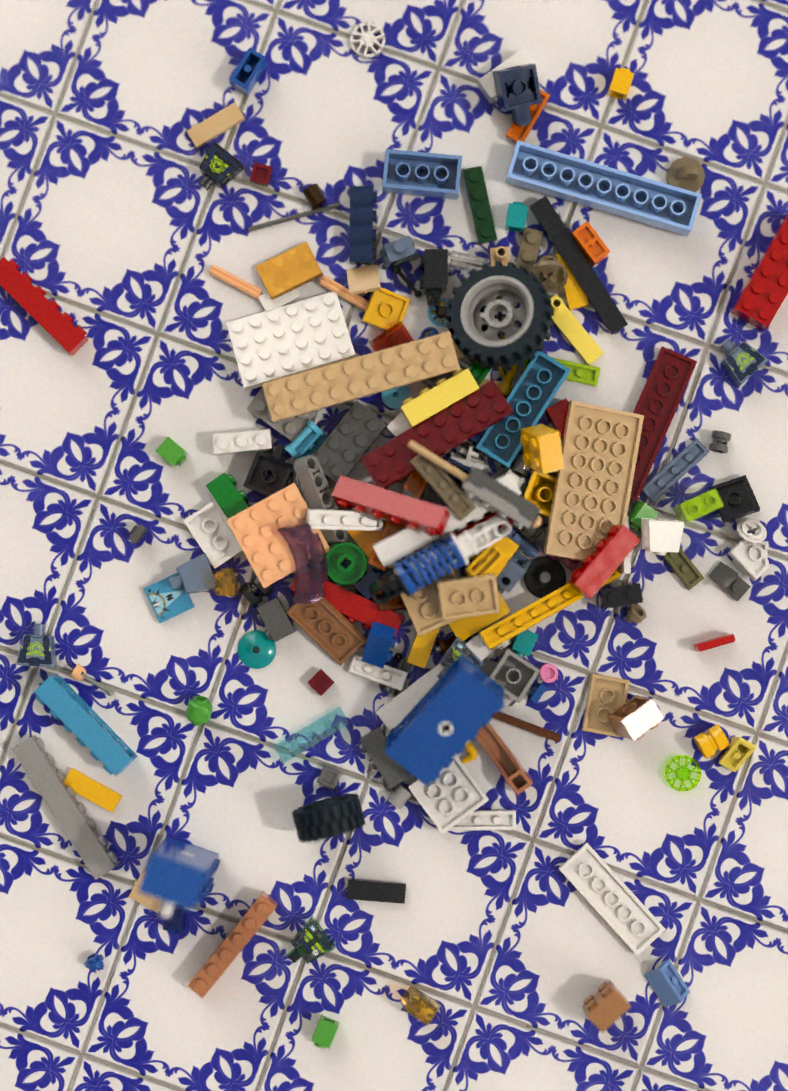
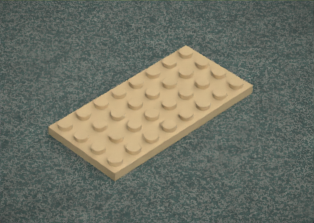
(596, 478)

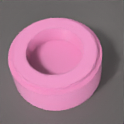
(548, 673)

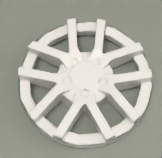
(367, 40)

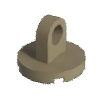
(686, 174)
(550, 273)

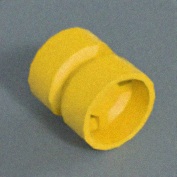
(712, 741)

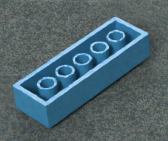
(529, 402)
(85, 724)

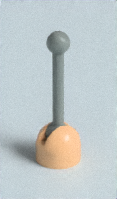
(80, 673)

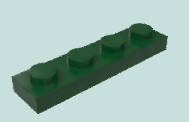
(479, 205)

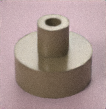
(635, 613)

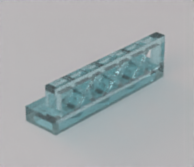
(311, 734)

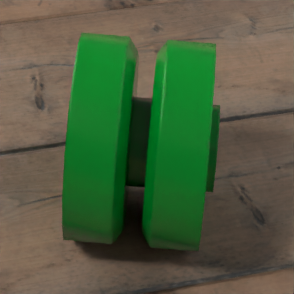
(356, 569)

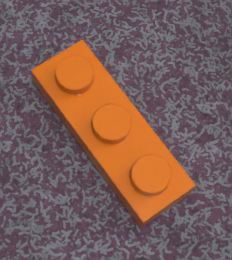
(521, 132)

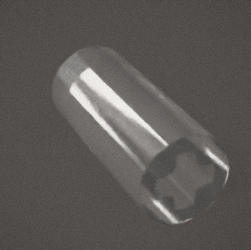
(466, 261)

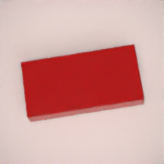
(712, 643)

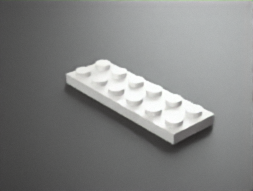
(612, 898)

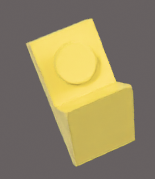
(736, 753)

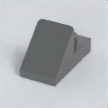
(729, 581)

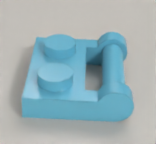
(310, 444)

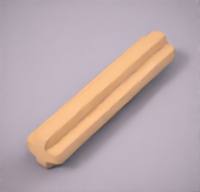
(235, 281)
(343, 292)

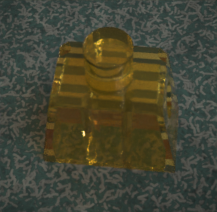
(420, 1004)

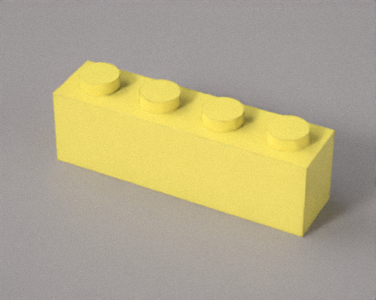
(440, 397)

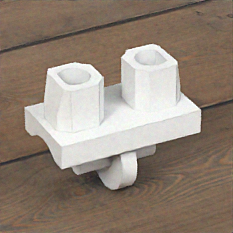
(467, 460)

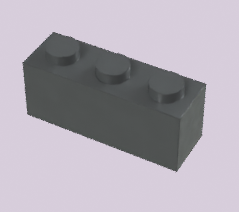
(390, 770)

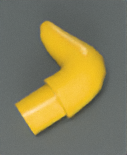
(472, 753)

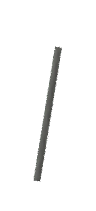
(293, 217)

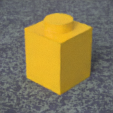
(620, 83)

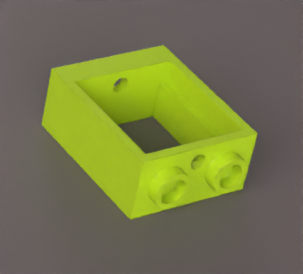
(698, 506)

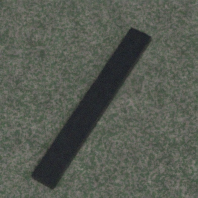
(578, 265)

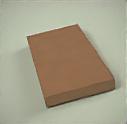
(328, 628)

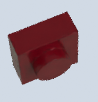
(261, 174)
(320, 682)

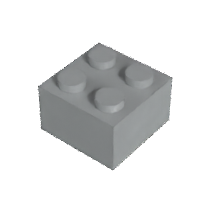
(514, 675)

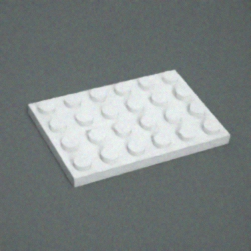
(290, 340)

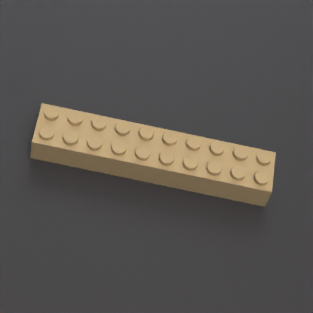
(360, 377)

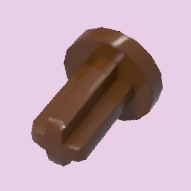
(443, 646)

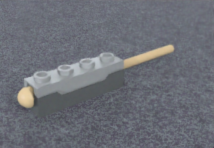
(489, 491)

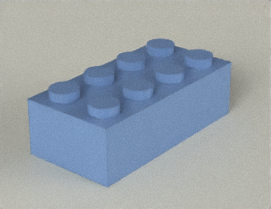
(421, 174)

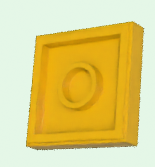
(385, 309)

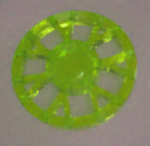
(682, 773)

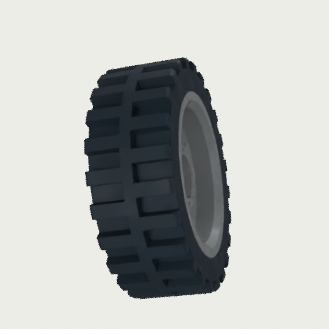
(481, 291)

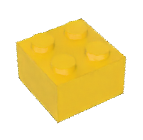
(541, 448)

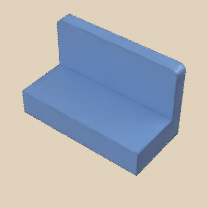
(667, 984)

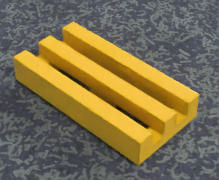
(497, 550)

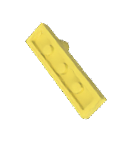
(574, 331)

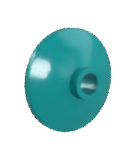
(266, 646)

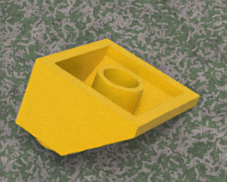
(541, 491)

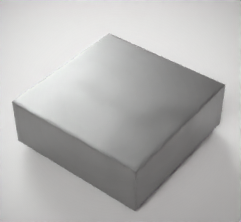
(329, 776)

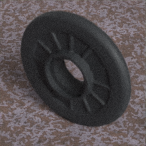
(541, 565)

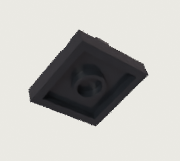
(736, 498)

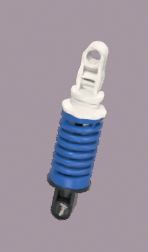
(448, 552)

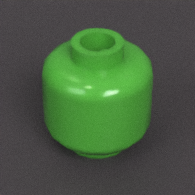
(199, 710)

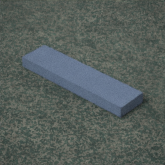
(674, 470)

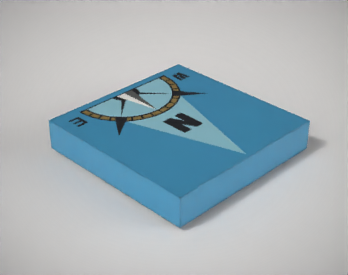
(167, 602)

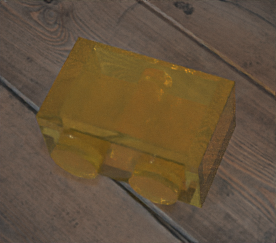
(227, 583)

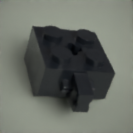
(435, 275)
(265, 464)

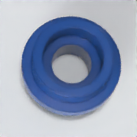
(94, 962)

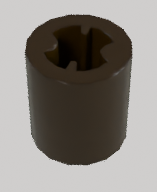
(314, 196)

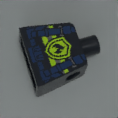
(219, 167)

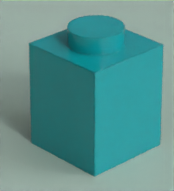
(516, 217)
(524, 643)

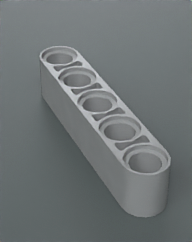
(318, 493)

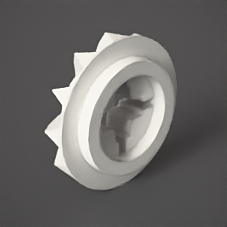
(752, 526)

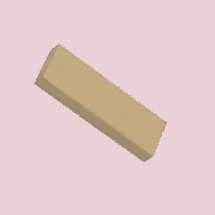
(215, 125)

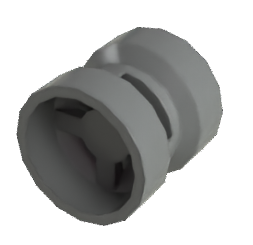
(719, 441)

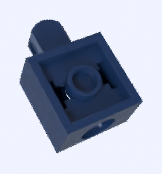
(517, 90)

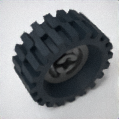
(328, 818)

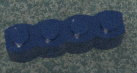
(361, 225)

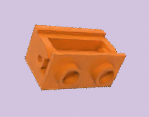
(590, 244)

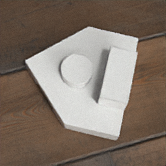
(750, 558)

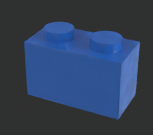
(248, 71)
(378, 645)

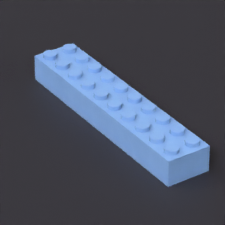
(603, 188)

